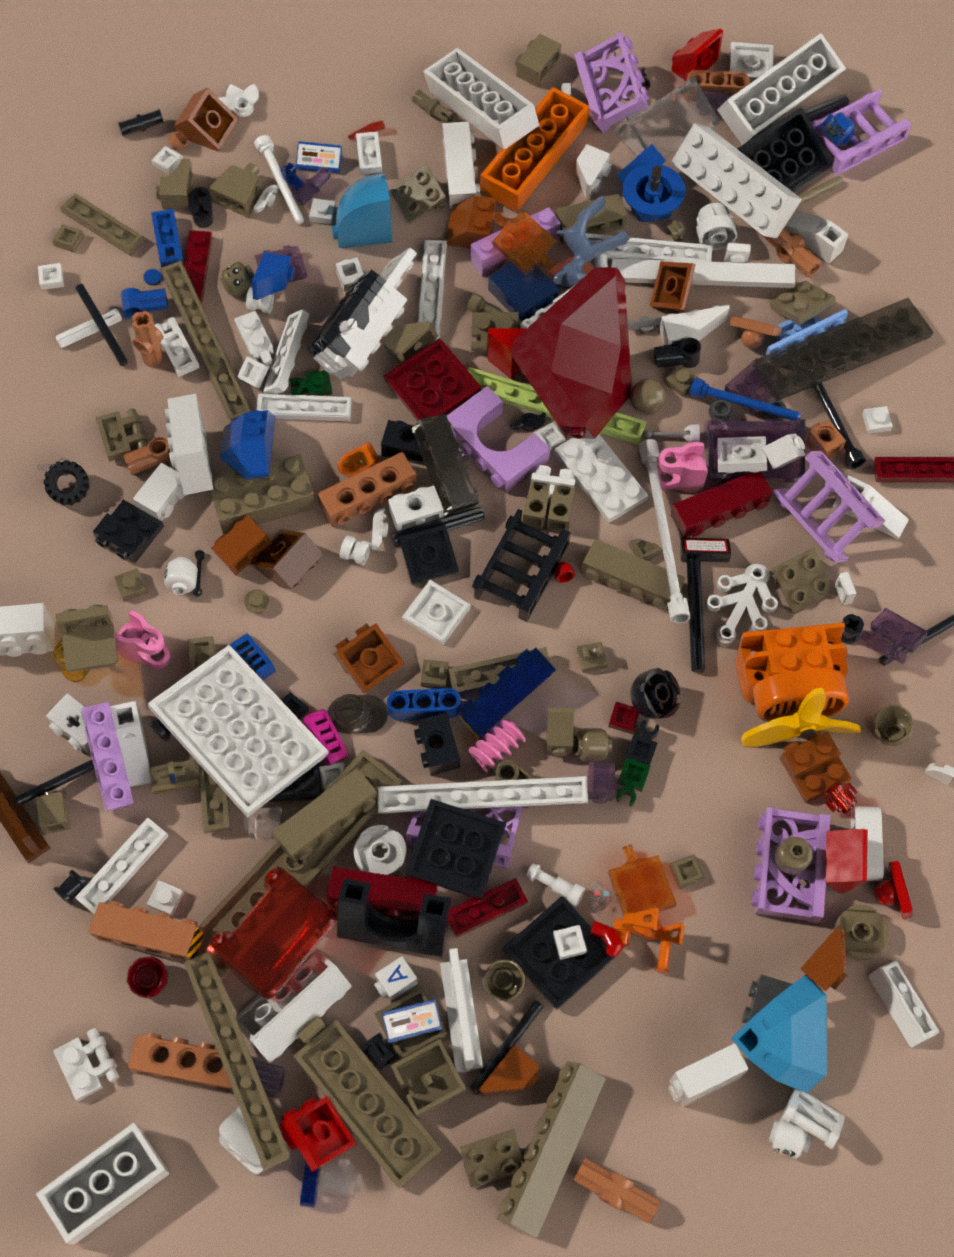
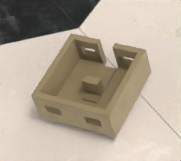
(428, 1078)

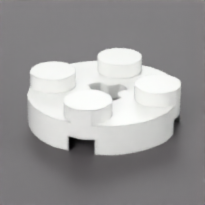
(386, 838)

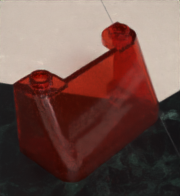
(274, 935)

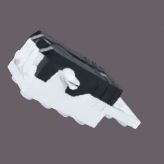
(361, 319)

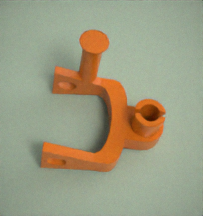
(636, 925)

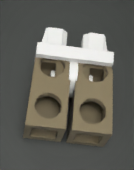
(551, 491)

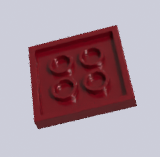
(432, 382)

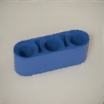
(412, 698)

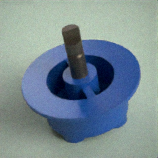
(653, 191)

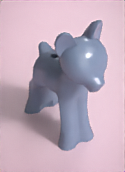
(582, 248)

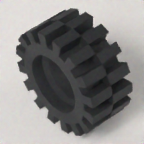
(60, 469)

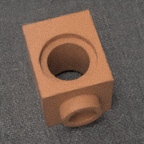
(826, 430)

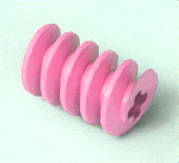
(496, 744)

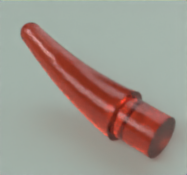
(372, 127)

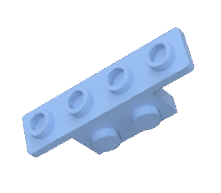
(794, 333)

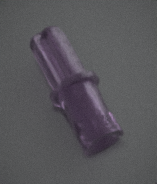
(312, 186)

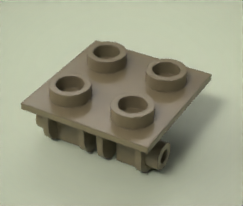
(419, 193)
(802, 580)
(491, 1158)

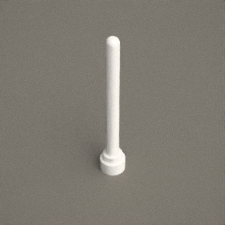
(265, 147)

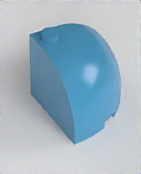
(364, 213)

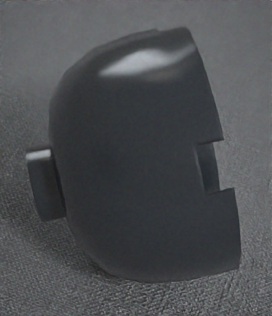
(655, 694)

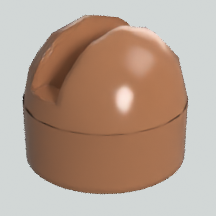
(178, 140)

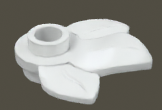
(241, 101)

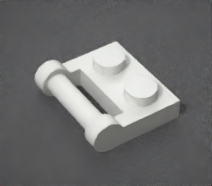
(814, 1117)

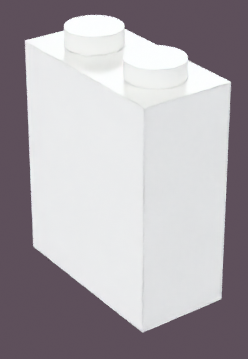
(707, 1075)

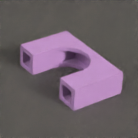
(503, 467)

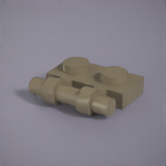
(483, 320)
(114, 435)

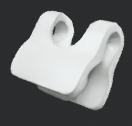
(238, 1142)

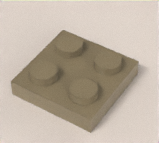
(802, 302)

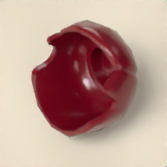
(147, 977)

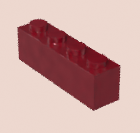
(721, 504)
(388, 893)

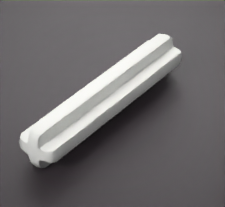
(86, 329)

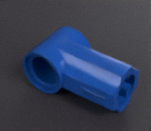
(138, 301)

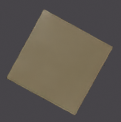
(409, 1046)

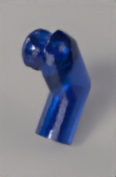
(289, 174)

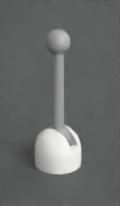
(691, 433)

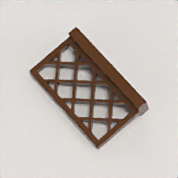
(20, 825)

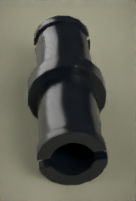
(141, 122)

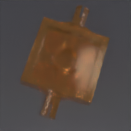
(524, 242)
(641, 885)

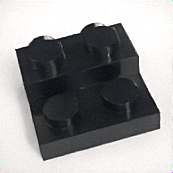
(127, 531)

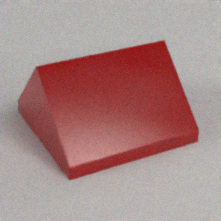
(499, 349)
(846, 859)

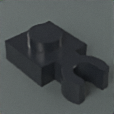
(642, 747)

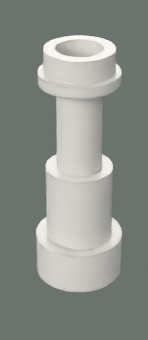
(571, 892)

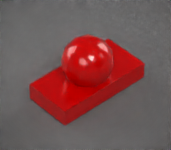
(894, 890)

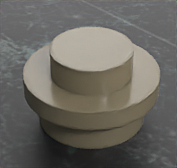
(676, 230)
(256, 601)

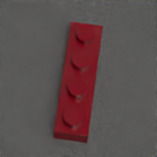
(197, 259)
(914, 469)

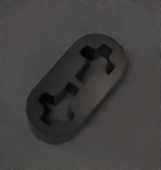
(197, 207)

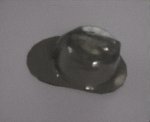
(358, 713)

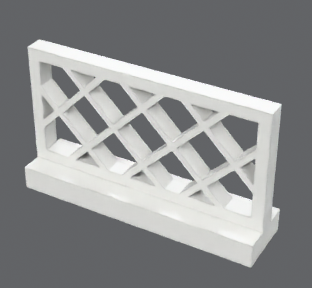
(461, 1014)

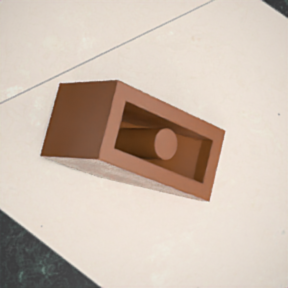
(512, 1075)

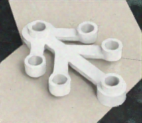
(744, 600)

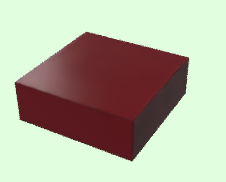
(623, 718)

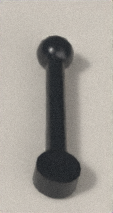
(199, 555)

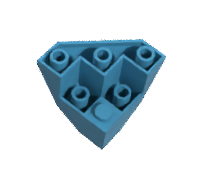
(790, 1036)

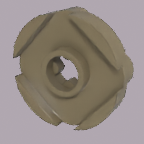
(872, 922)

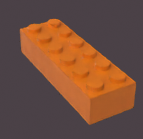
(526, 163)

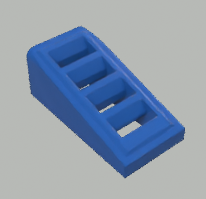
(263, 671)

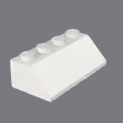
(308, 994)

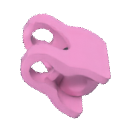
(688, 471)
(138, 643)

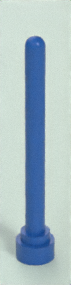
(701, 389)

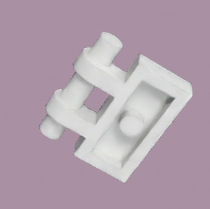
(77, 1066)

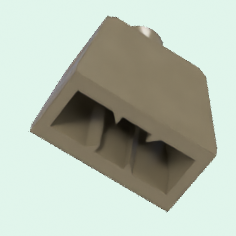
(237, 189)

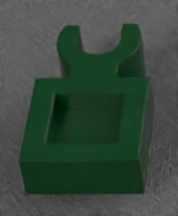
(315, 384)
(632, 778)

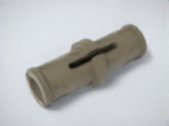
(433, 107)

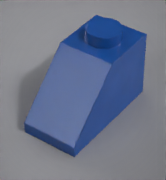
(272, 275)

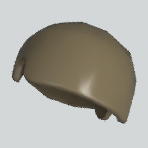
(648, 396)
(893, 725)
(504, 980)

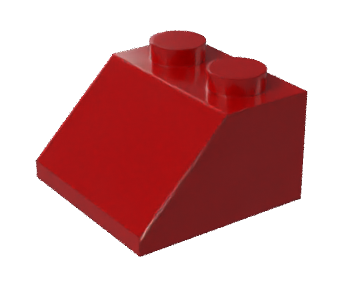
(698, 54)

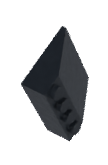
(789, 151)

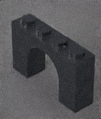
(362, 923)

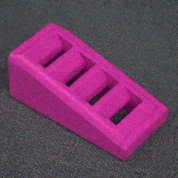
(321, 722)

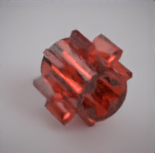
(841, 797)

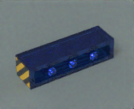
(506, 693)

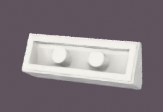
(903, 1004)

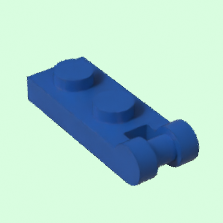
(167, 237)

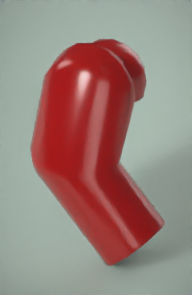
(611, 937)

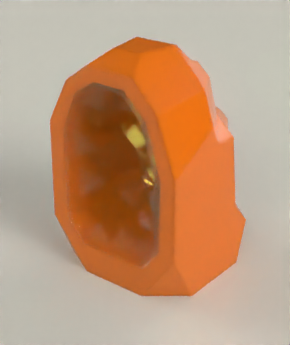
(358, 460)

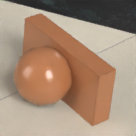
(754, 331)

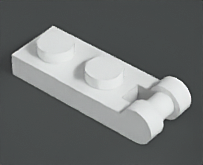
(177, 348)

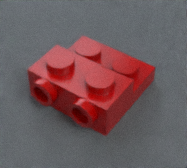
(316, 1132)

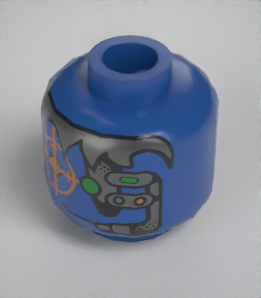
(838, 129)

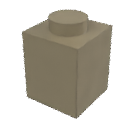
(53, 812)

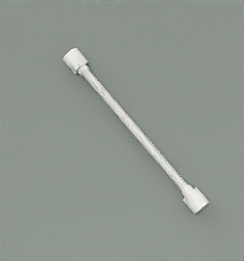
(678, 605)

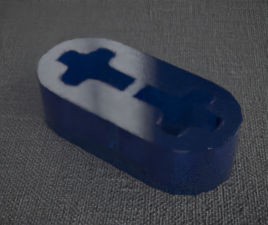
(310, 1187)

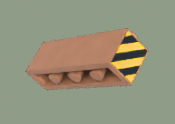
(146, 931)

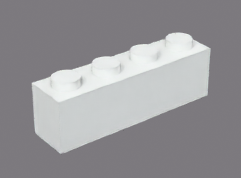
(459, 162)

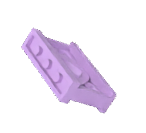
(589, 67)
(812, 896)

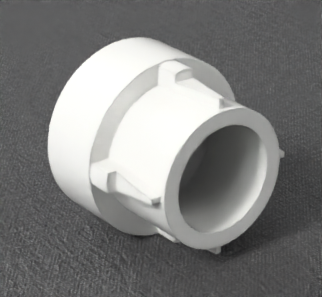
(716, 226)

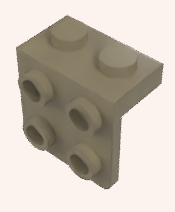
(88, 637)

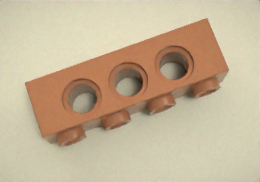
(373, 478)
(144, 1061)

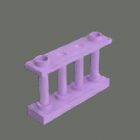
(870, 147)
(851, 500)

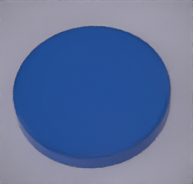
(152, 277)

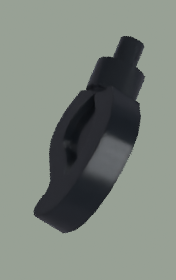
(529, 422)

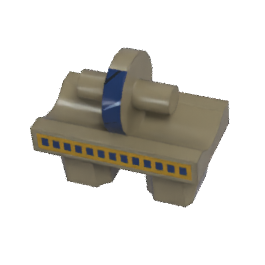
(174, 776)

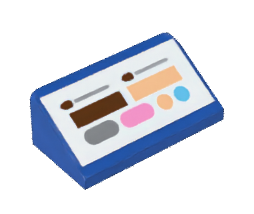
(316, 155)
(411, 1021)

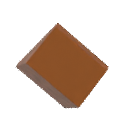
(672, 286)

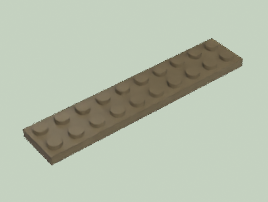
(251, 888)

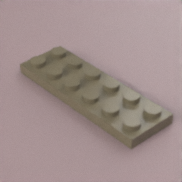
(368, 1104)

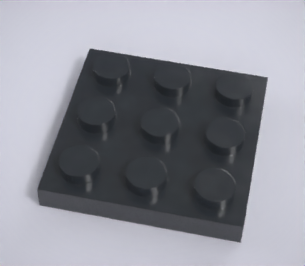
(455, 849)
(539, 959)

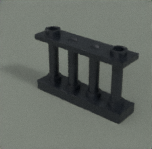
(536, 584)

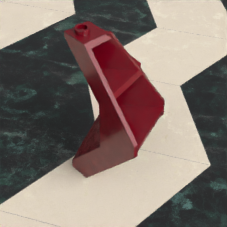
(581, 354)

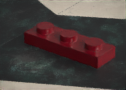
(493, 905)

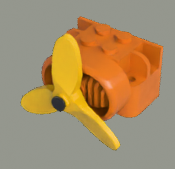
(794, 682)

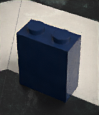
(522, 291)

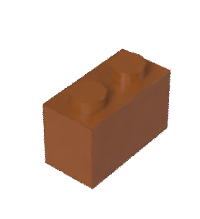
(241, 545)

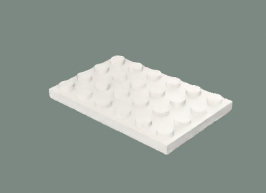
(238, 730)

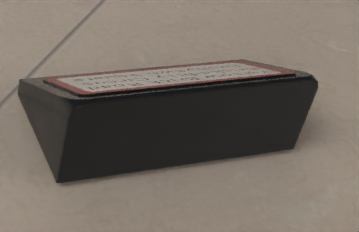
(705, 549)

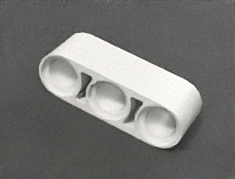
(871, 819)

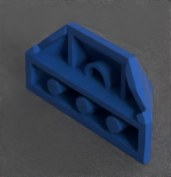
(249, 443)

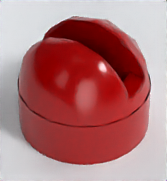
(564, 572)

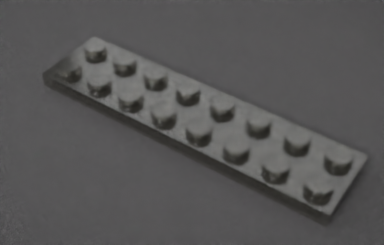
(842, 349)

